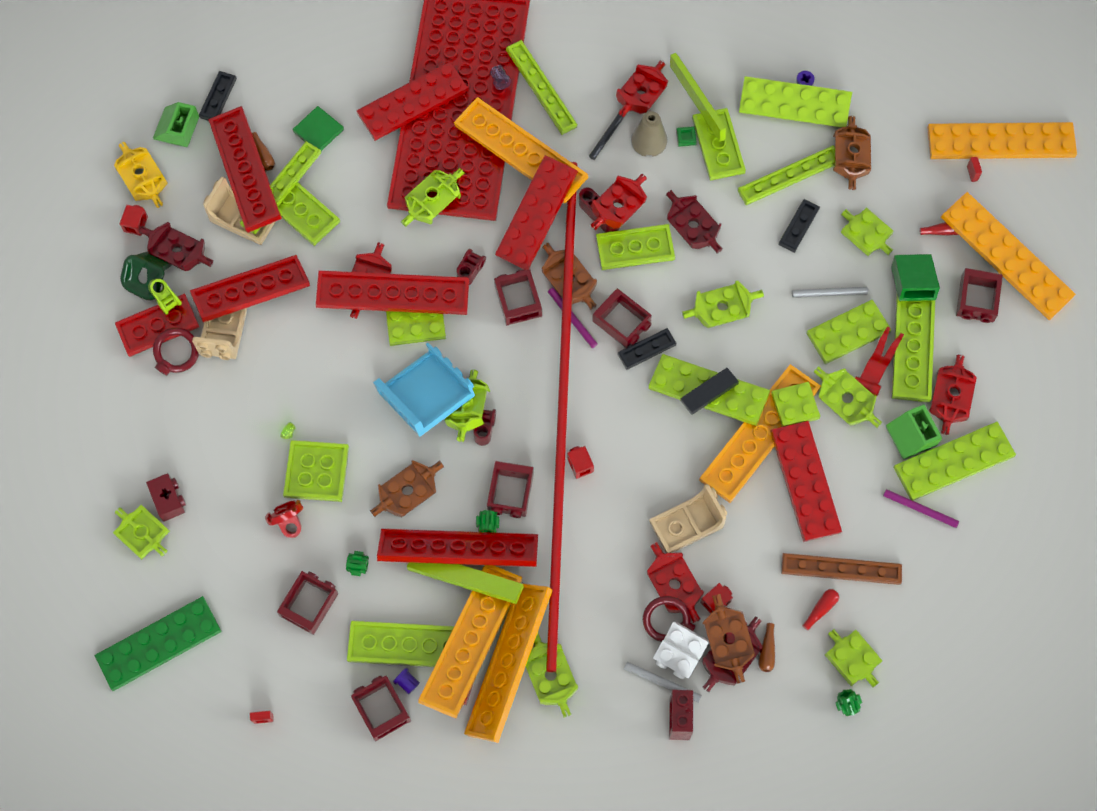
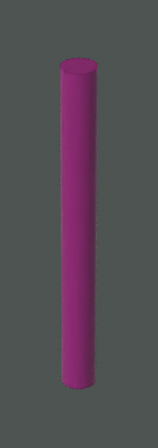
(574, 320)
(921, 508)

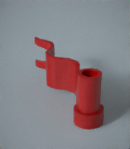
(877, 363)

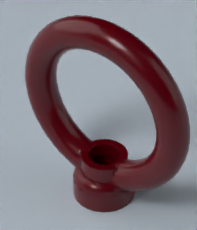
(164, 366)
(660, 601)

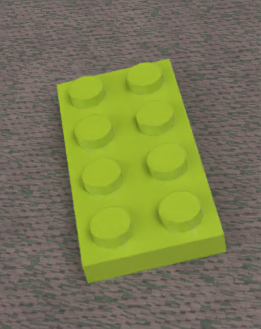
(723, 157)
(307, 214)
(635, 247)
(848, 331)

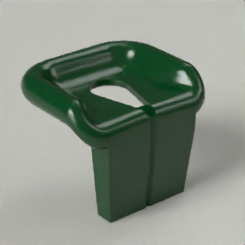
(131, 269)

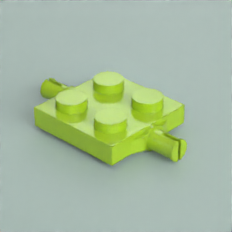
(867, 231)
(141, 532)
(853, 658)

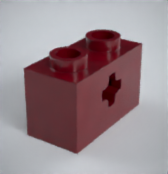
(159, 489)

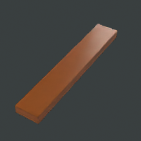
(841, 568)

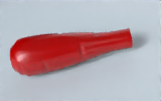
(938, 229)
(824, 605)

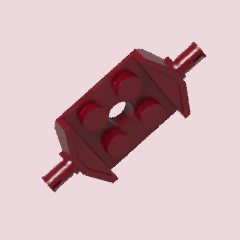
(165, 239)
(725, 675)

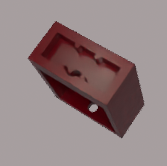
(983, 279)
(607, 307)
(523, 313)
(510, 470)
(311, 578)
(681, 715)
(392, 724)

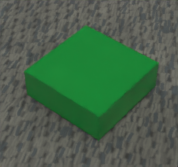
(686, 136)

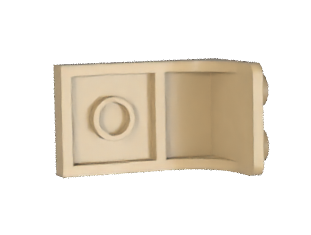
(224, 212)
(221, 336)
(689, 521)

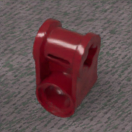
(471, 264)
(489, 420)

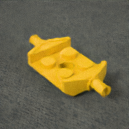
(145, 185)

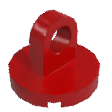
(284, 515)

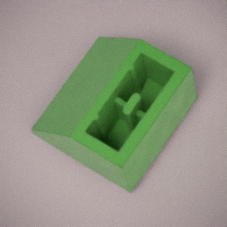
(177, 124)
(914, 432)

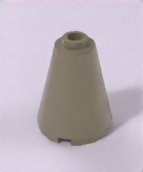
(649, 135)

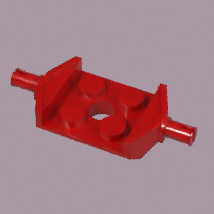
(643, 79)
(622, 191)
(371, 263)
(945, 405)
(673, 567)

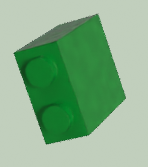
(915, 277)

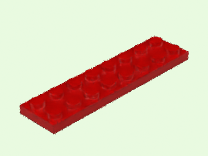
(245, 169)
(392, 292)
(458, 547)

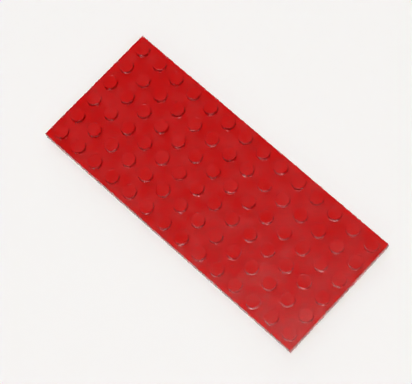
(474, 41)

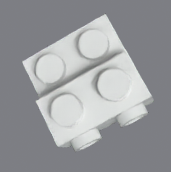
(680, 650)

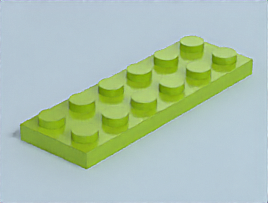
(795, 102)
(915, 352)
(679, 378)
(954, 461)
(396, 643)

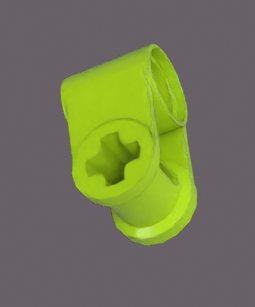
(164, 296)

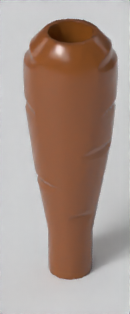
(266, 157)
(767, 653)

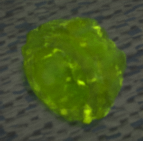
(288, 430)

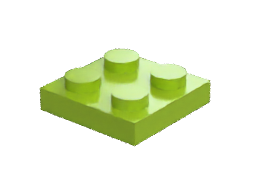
(795, 404)

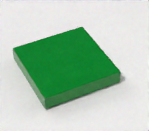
(318, 128)

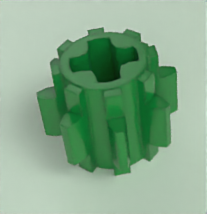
(487, 521)
(357, 563)
(848, 702)

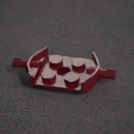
(687, 210)

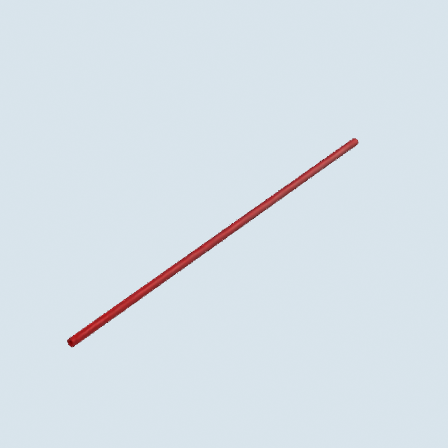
(561, 436)

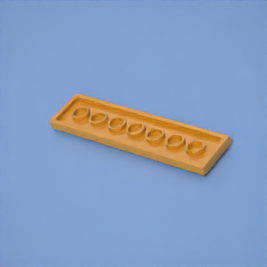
(1002, 140)
(511, 142)
(1008, 256)
(750, 443)
(466, 649)
(508, 664)

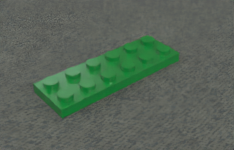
(157, 643)

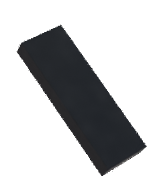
(218, 95)
(799, 225)
(646, 348)
(709, 391)

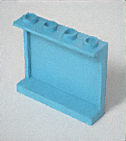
(426, 391)

